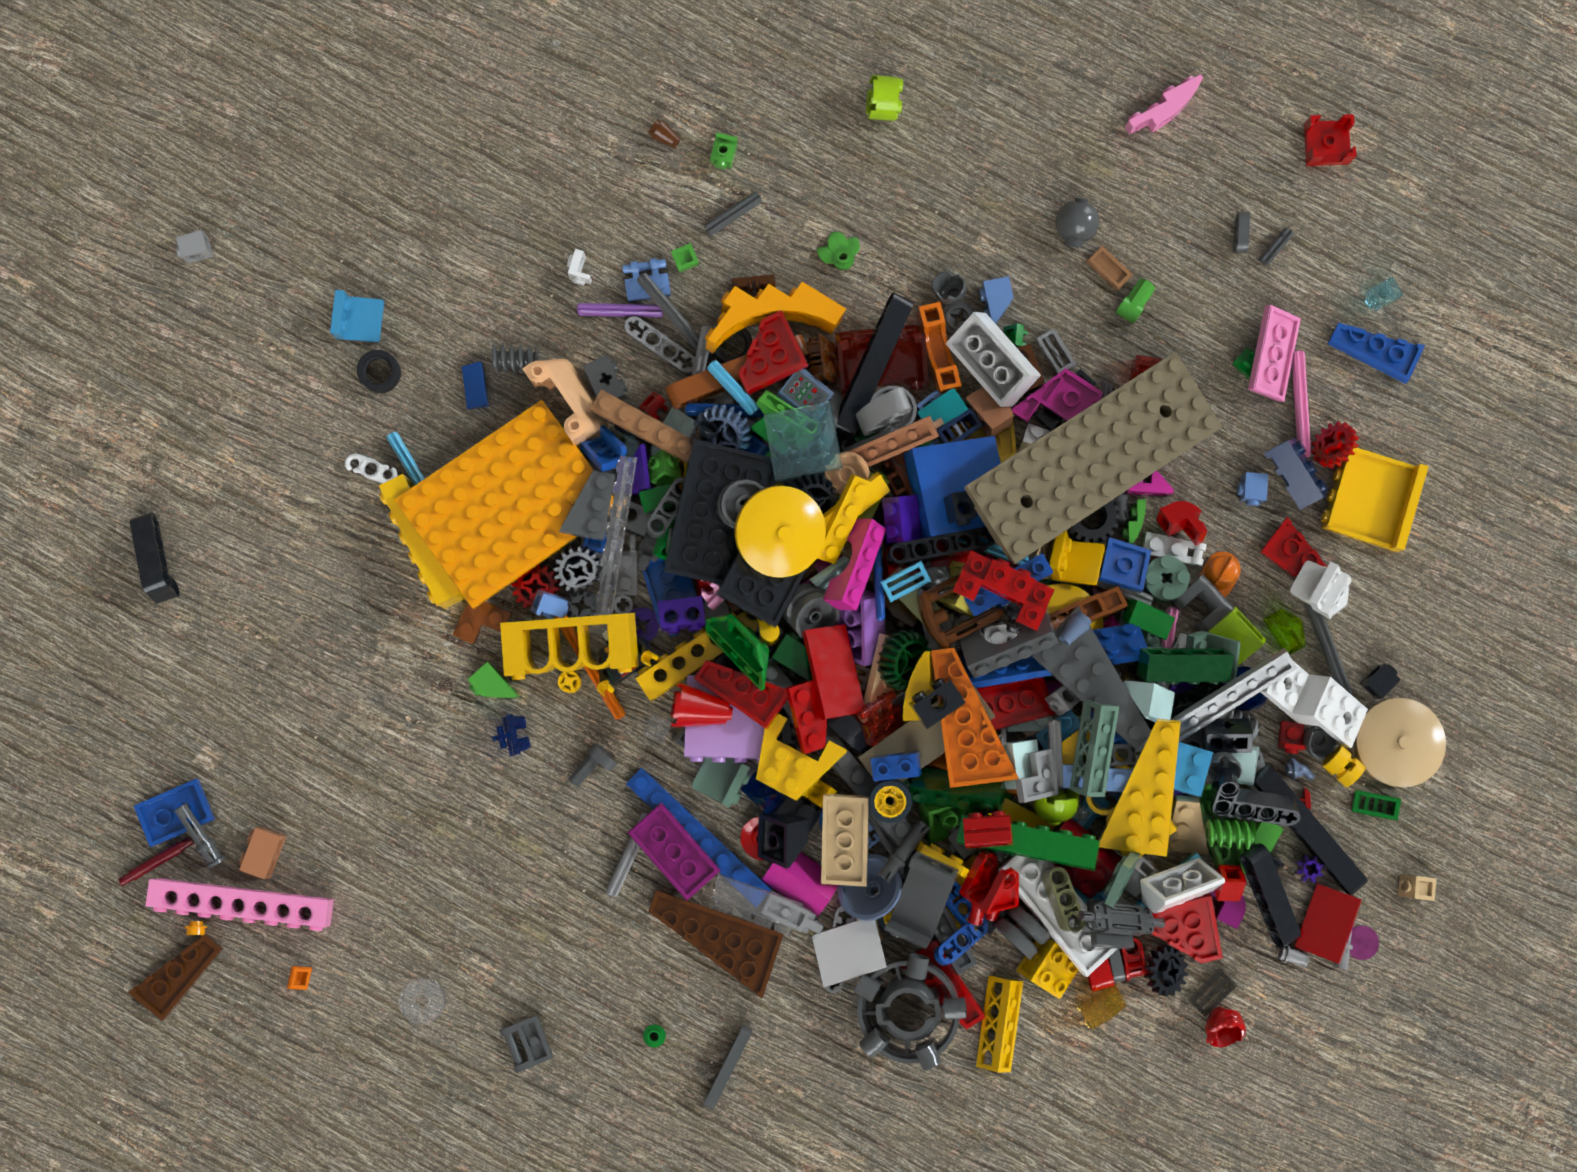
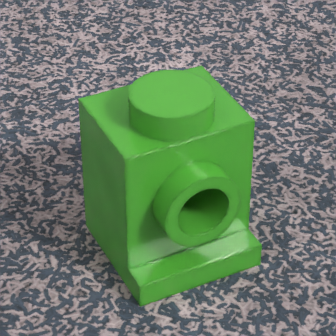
(724, 142)

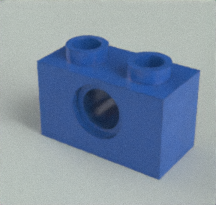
(896, 766)

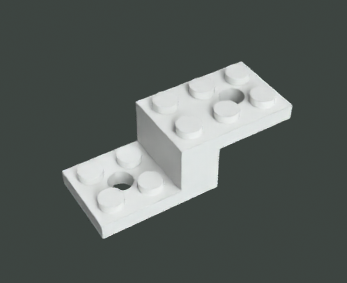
(1320, 703)

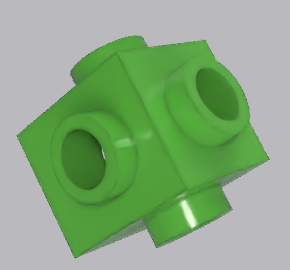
(663, 468)

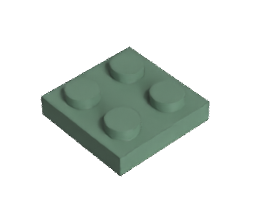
(1122, 876)

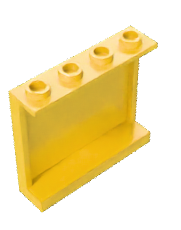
(1374, 499)

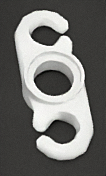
(363, 462)

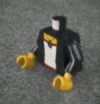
(612, 676)

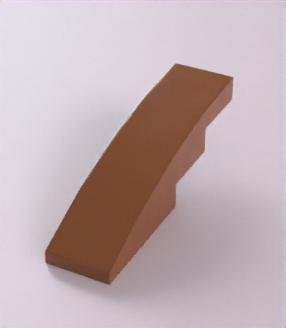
(1094, 607)

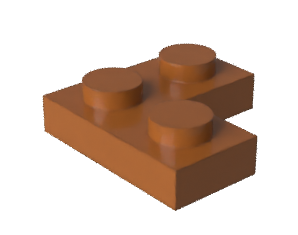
(473, 620)

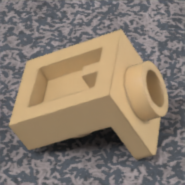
(1417, 887)

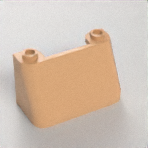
(562, 375)

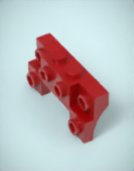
(1005, 582)

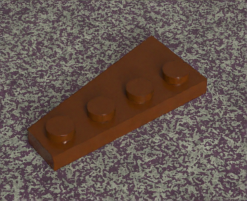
(170, 983)

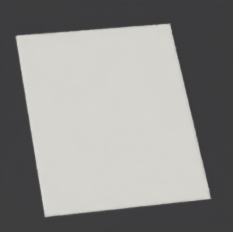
(848, 951)

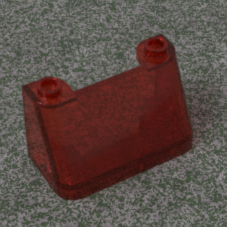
(905, 364)

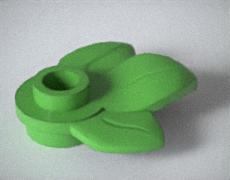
(837, 248)

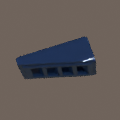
(972, 419)

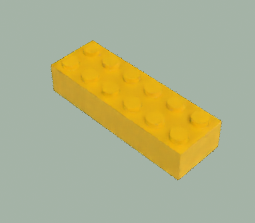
(442, 589)

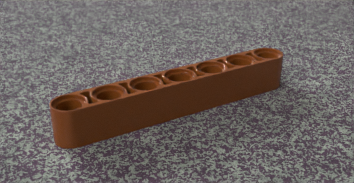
(705, 384)

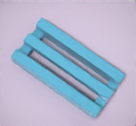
(923, 573)

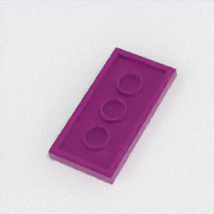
(674, 851)

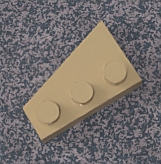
(1190, 827)

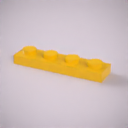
(844, 517)

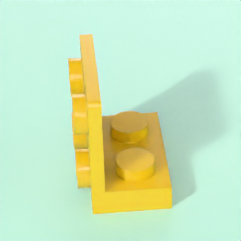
(1076, 560)
(1049, 968)

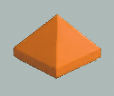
(299, 977)

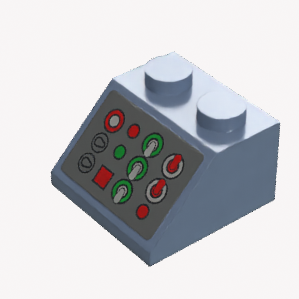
(804, 390)

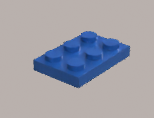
(158, 814)

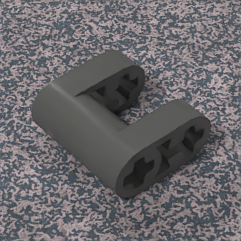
(1210, 597)

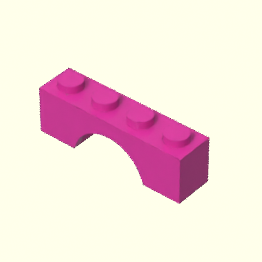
(847, 588)

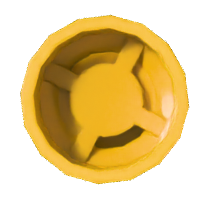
(1345, 768)

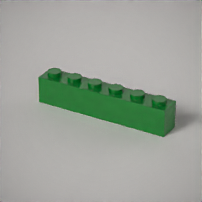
(1046, 845)

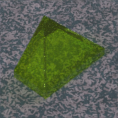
(1287, 630)

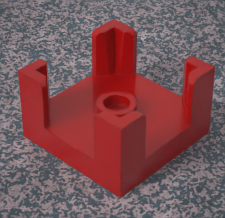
(1328, 141)

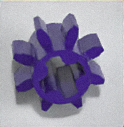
(1316, 868)

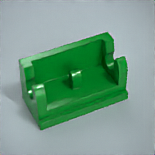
(1148, 618)

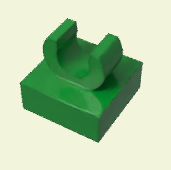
(1015, 334)
(1245, 362)

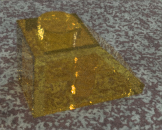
(1101, 1007)

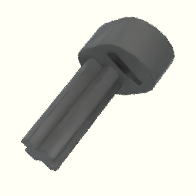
(596, 756)

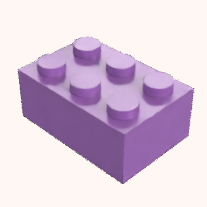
(863, 628)

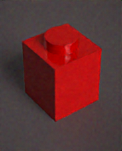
(1234, 883)

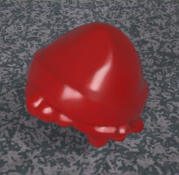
(1224, 1027)

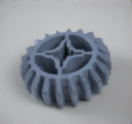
(738, 437)

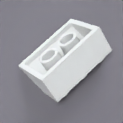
(1179, 885)

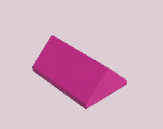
(801, 883)

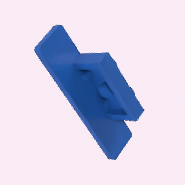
(985, 599)

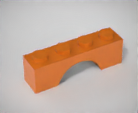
(939, 355)

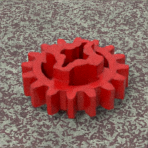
(1334, 444)
(536, 577)

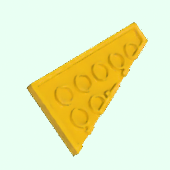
(1145, 806)

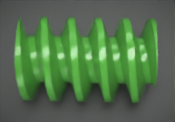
(1230, 833)

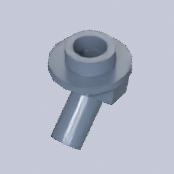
(1295, 769)

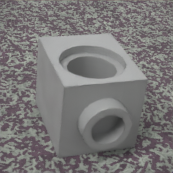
(194, 247)
(1058, 703)

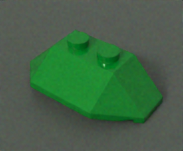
(740, 646)

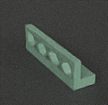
(1097, 750)

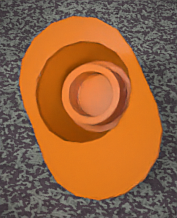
(1222, 571)

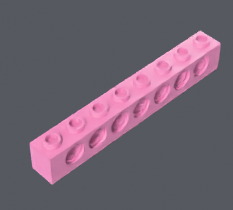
(160, 889)

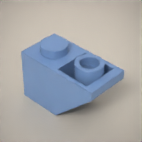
(997, 297)

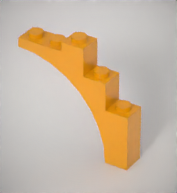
(801, 305)

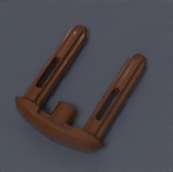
(932, 619)

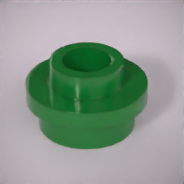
(661, 1035)

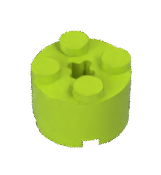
(883, 98)

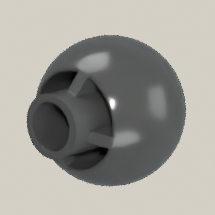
(1077, 222)

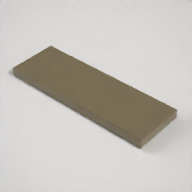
(914, 737)

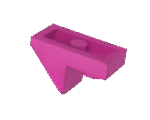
(1155, 487)

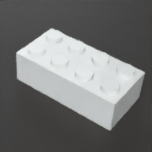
(993, 359)

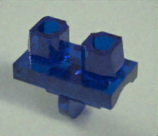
(515, 744)

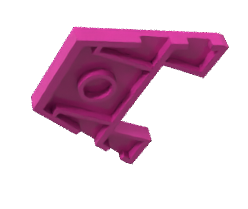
(1063, 395)

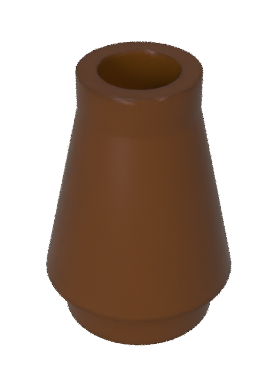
(663, 133)

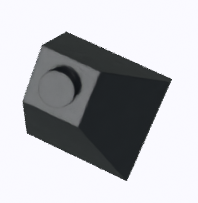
(781, 837)

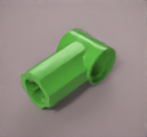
(1133, 304)

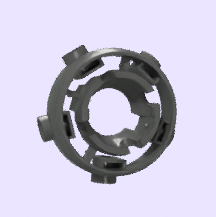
(913, 982)

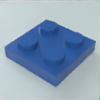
(1124, 565)

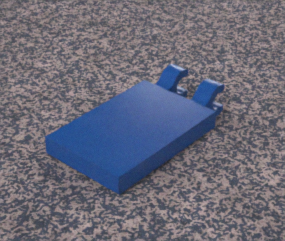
(667, 586)

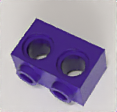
(682, 608)

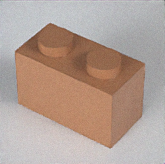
(992, 416)
(262, 852)

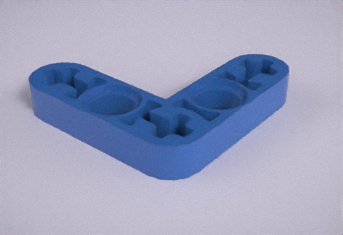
(966, 929)

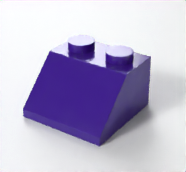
(901, 519)

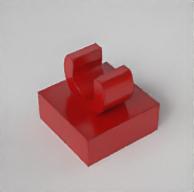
(652, 404)

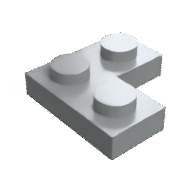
(1043, 779)

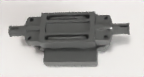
(1117, 925)

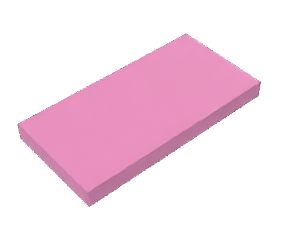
(1274, 353)

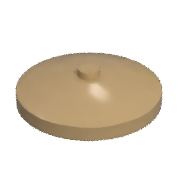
(1400, 742)

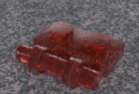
(883, 723)

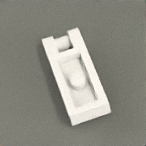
(1163, 545)

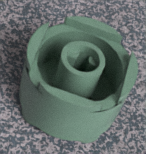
(1177, 578)

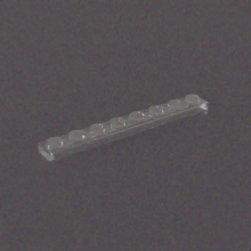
(615, 538)

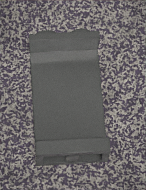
(922, 900)

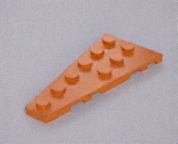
(969, 738)

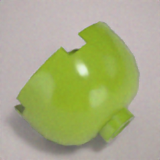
(1057, 807)

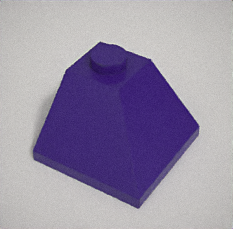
(641, 476)

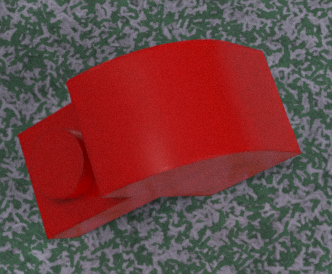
(1185, 517)

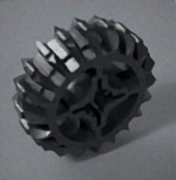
(824, 497)

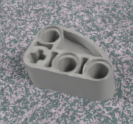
(884, 412)

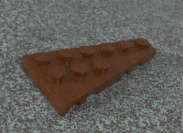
(730, 942)

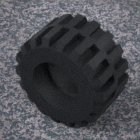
(1103, 531)

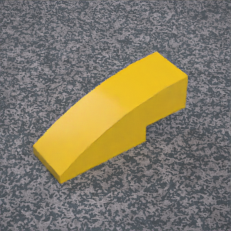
(919, 680)

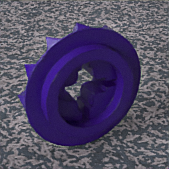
(652, 627)

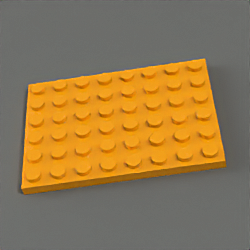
(500, 503)

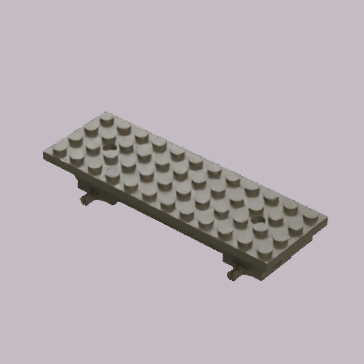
(1092, 458)

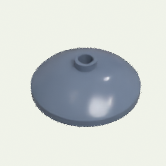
(861, 901)

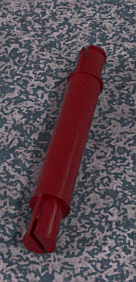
(156, 861)

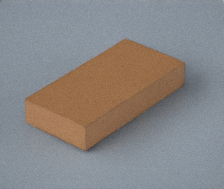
(1109, 268)

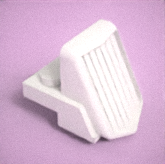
(1322, 588)

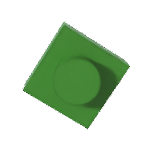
(685, 258)

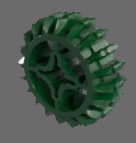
(900, 657)

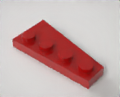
(743, 693)
(974, 1011)

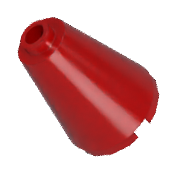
(698, 708)

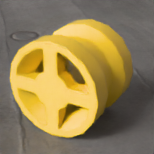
(568, 681)

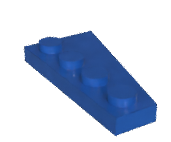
(1385, 354)

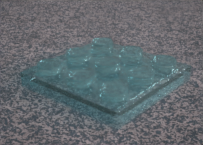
(803, 441)

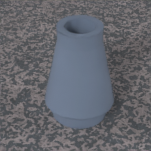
(1075, 627)

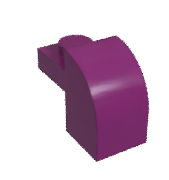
(1230, 912)

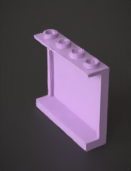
(736, 740)

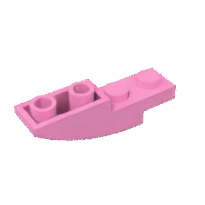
(1169, 106)

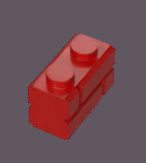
(988, 830)

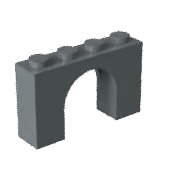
(985, 656)

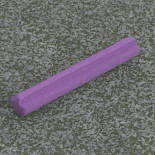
(619, 310)

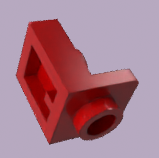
(1291, 737)

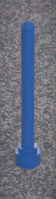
(879, 590)

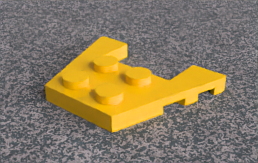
(788, 768)

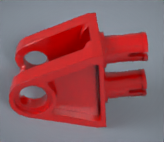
(988, 890)

